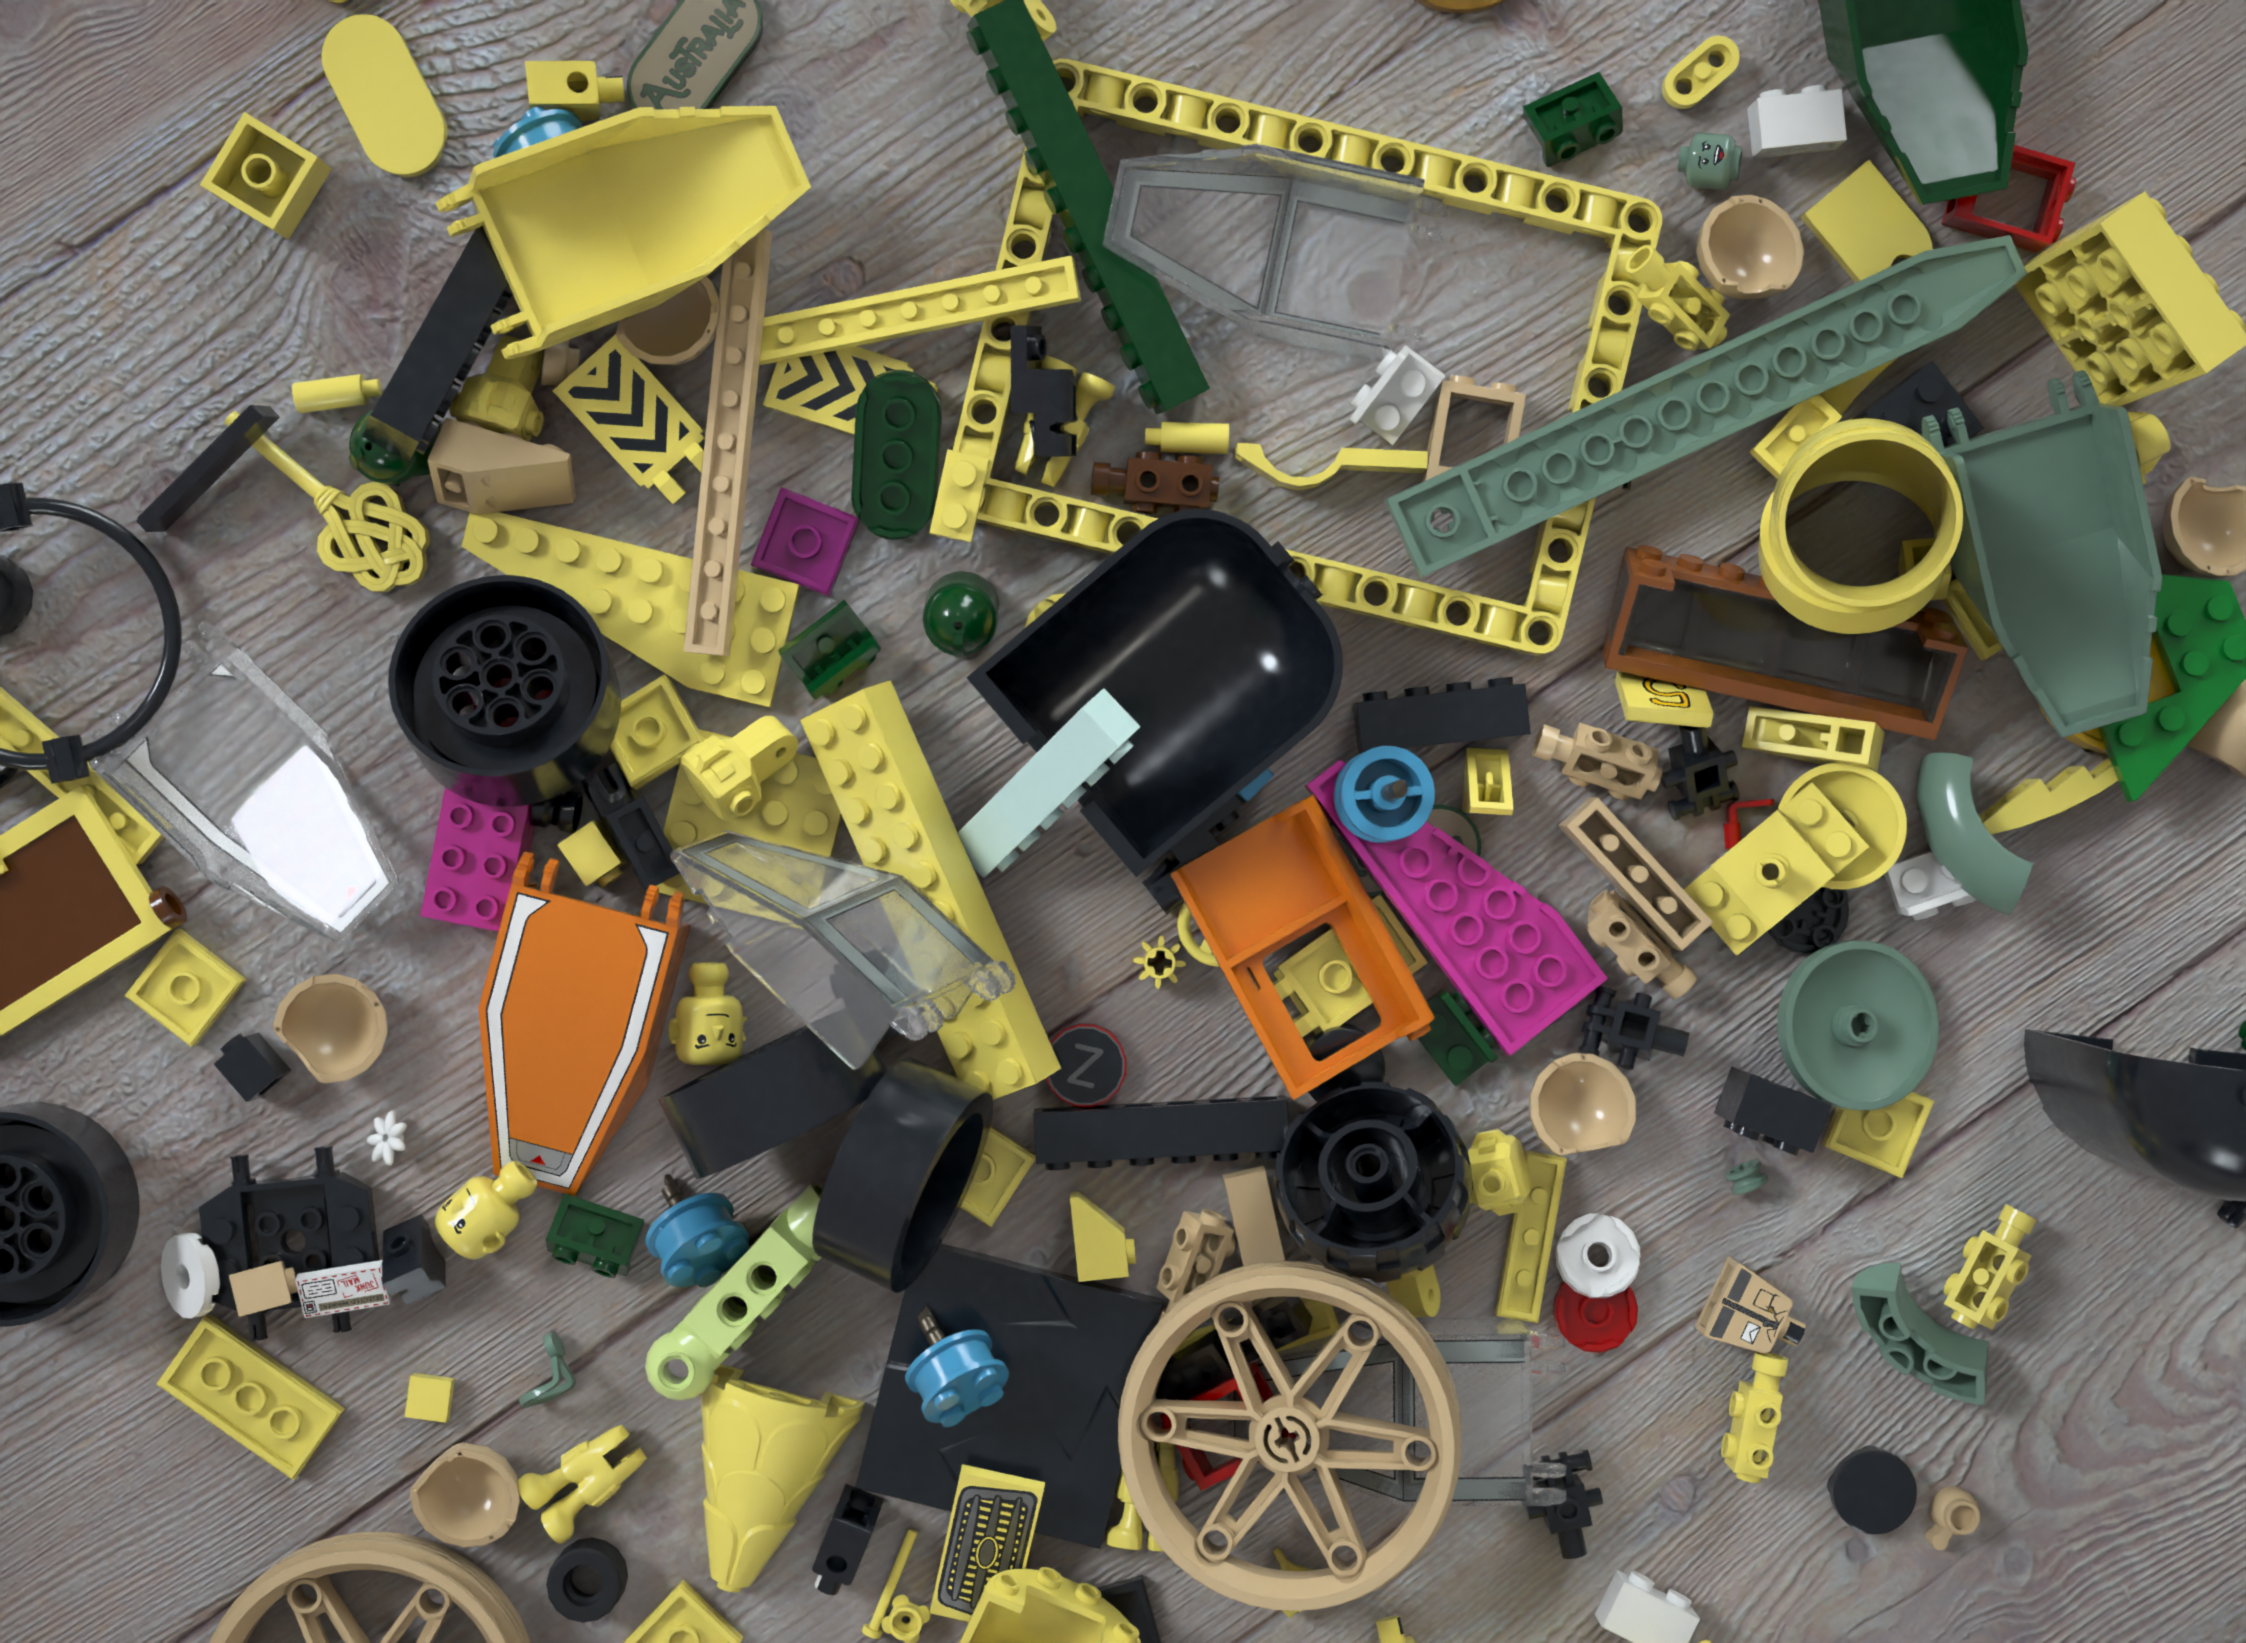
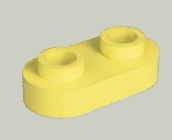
(1698, 72)

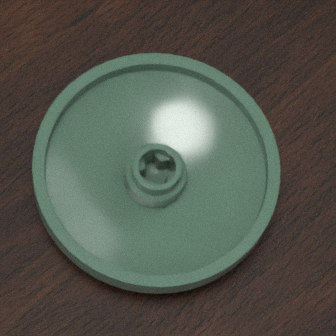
(1858, 1025)

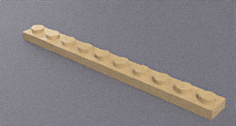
(727, 448)

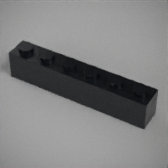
(1160, 1130)

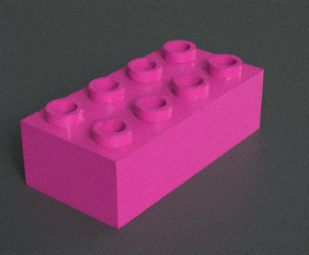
(475, 861)

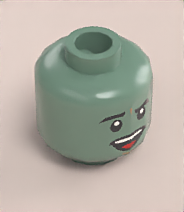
(1710, 161)

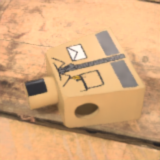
(1748, 1311)

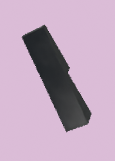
(1205, 1360)

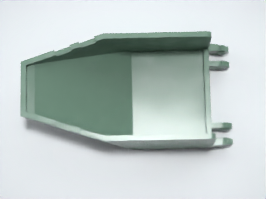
(2061, 553)

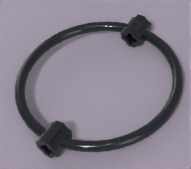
(67, 756)

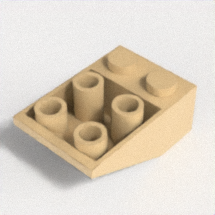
(497, 470)

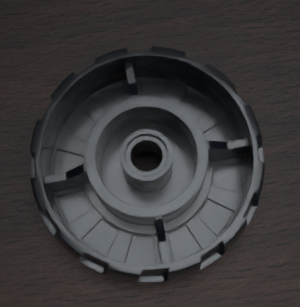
(1373, 1181)

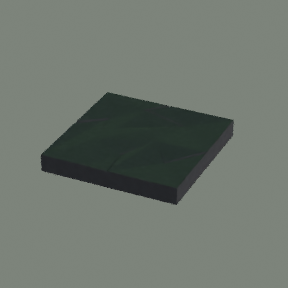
(1059, 1409)

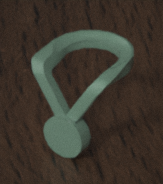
(551, 1390)

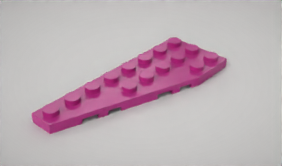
(1486, 933)

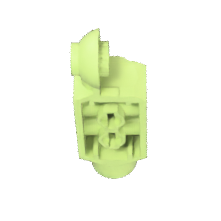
(721, 1325)

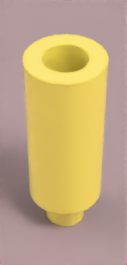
(334, 393)
(1190, 437)

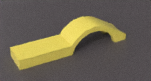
(1808, 418)
(1346, 459)

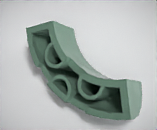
(1960, 837)
(1914, 1341)

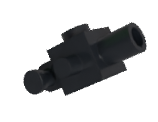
(1699, 774)
(1634, 1029)
(1574, 1514)

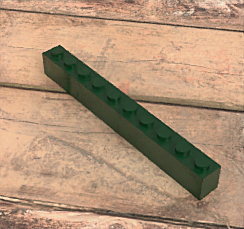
(1083, 198)

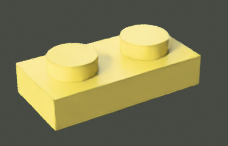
(959, 496)

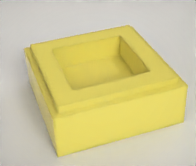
(429, 1397)

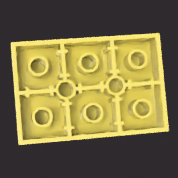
(2131, 304)

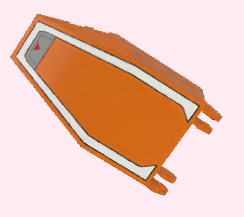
(572, 1023)

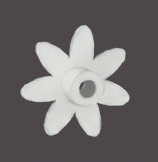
(388, 1138)

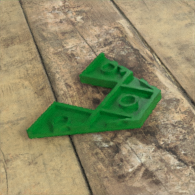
(2205, 658)

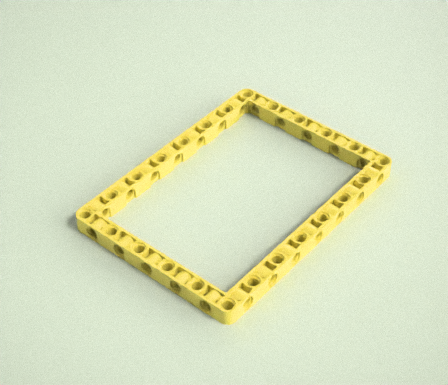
(1505, 191)

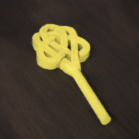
(386, 564)

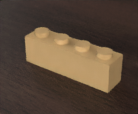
(1635, 873)

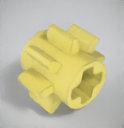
(1151, 953)

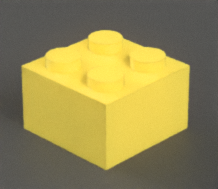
(266, 176)

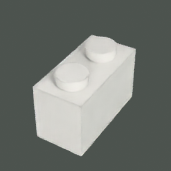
(1796, 122)
(1644, 1613)

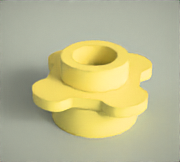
(905, 1631)

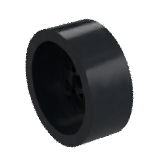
(553, 739)
(765, 1100)
(902, 1174)
(90, 1214)

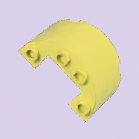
(1045, 1609)

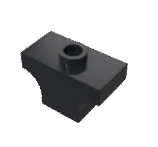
(412, 1261)

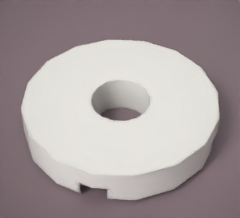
(1577, 1269)
(189, 1275)

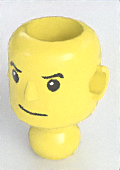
(708, 1023)
(484, 1211)

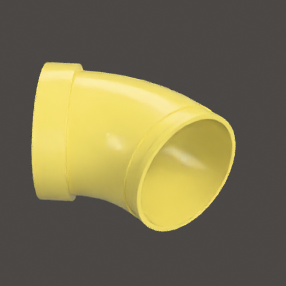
(1876, 454)

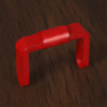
(1732, 828)

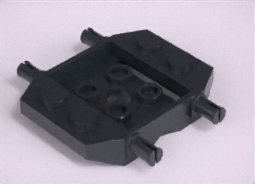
(326, 1207)

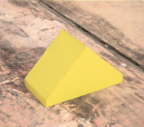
(1487, 782)

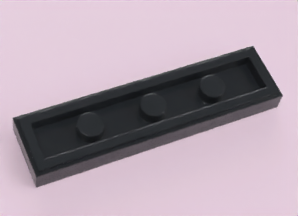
(207, 468)

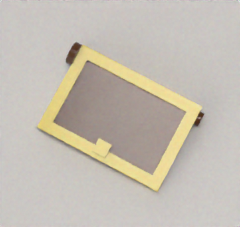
(70, 906)

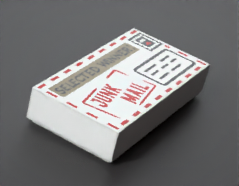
(342, 1289)

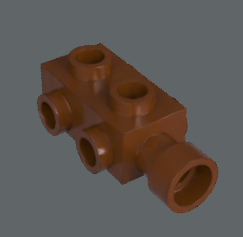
(1168, 488)

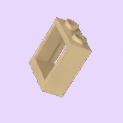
(1464, 388)

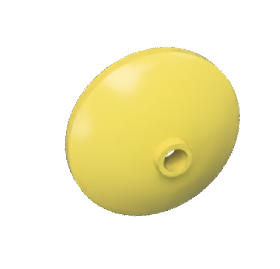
(1870, 808)

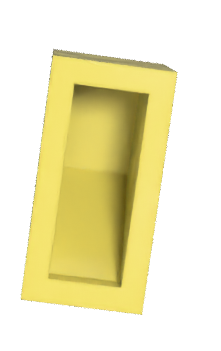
(1099, 1242)

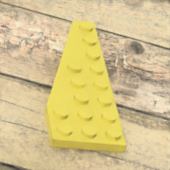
(643, 601)

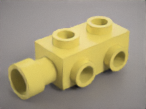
(1679, 300)
(1982, 1272)
(1751, 1426)

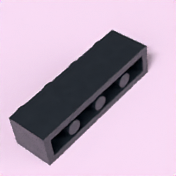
(1442, 718)

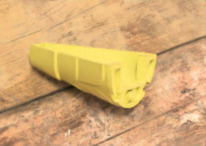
(761, 1466)

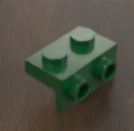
(830, 650)

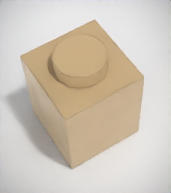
(263, 1288)

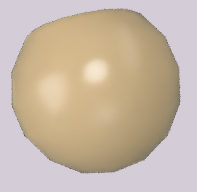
(1749, 248)
(676, 328)
(2206, 528)
(2225, 734)
(332, 1026)
(1581, 1105)
(467, 1496)

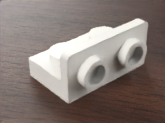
(1397, 395)
(1922, 885)

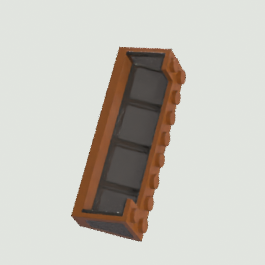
(1733, 638)

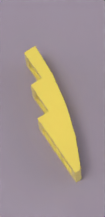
(2036, 801)

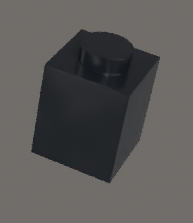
(251, 1065)

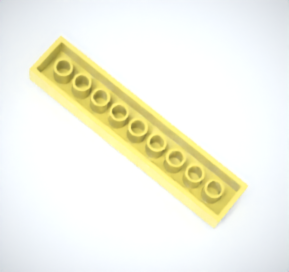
(907, 831)

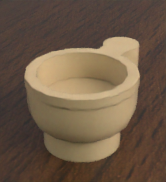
(559, 363)
(1954, 1514)

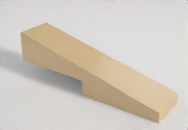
(1253, 1217)

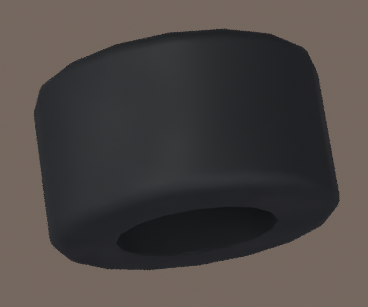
(570, 1600)

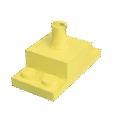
(1775, 868)

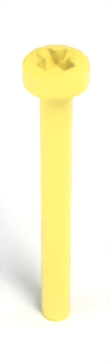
(872, 1630)

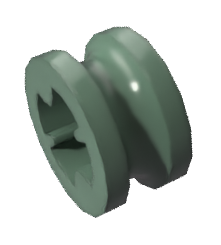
(1746, 1177)

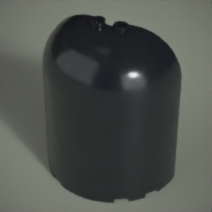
(1202, 647)
(2145, 1111)

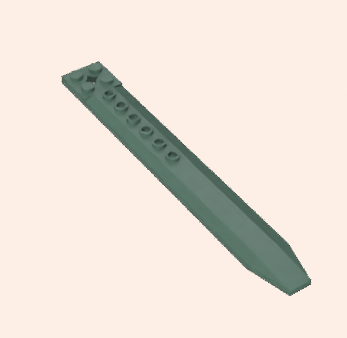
(1702, 400)

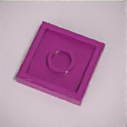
(805, 541)

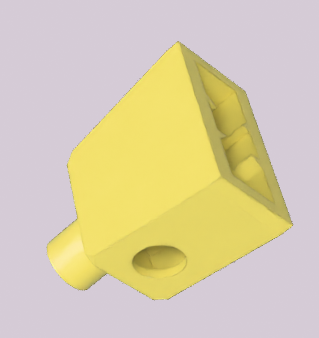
(554, 82)

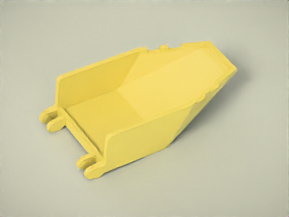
(626, 212)

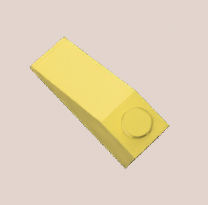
(1813, 737)

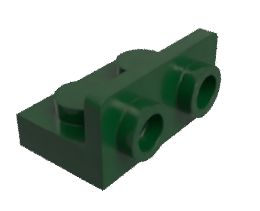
(1574, 119)
(1454, 1040)
(593, 1236)

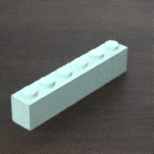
(1047, 781)

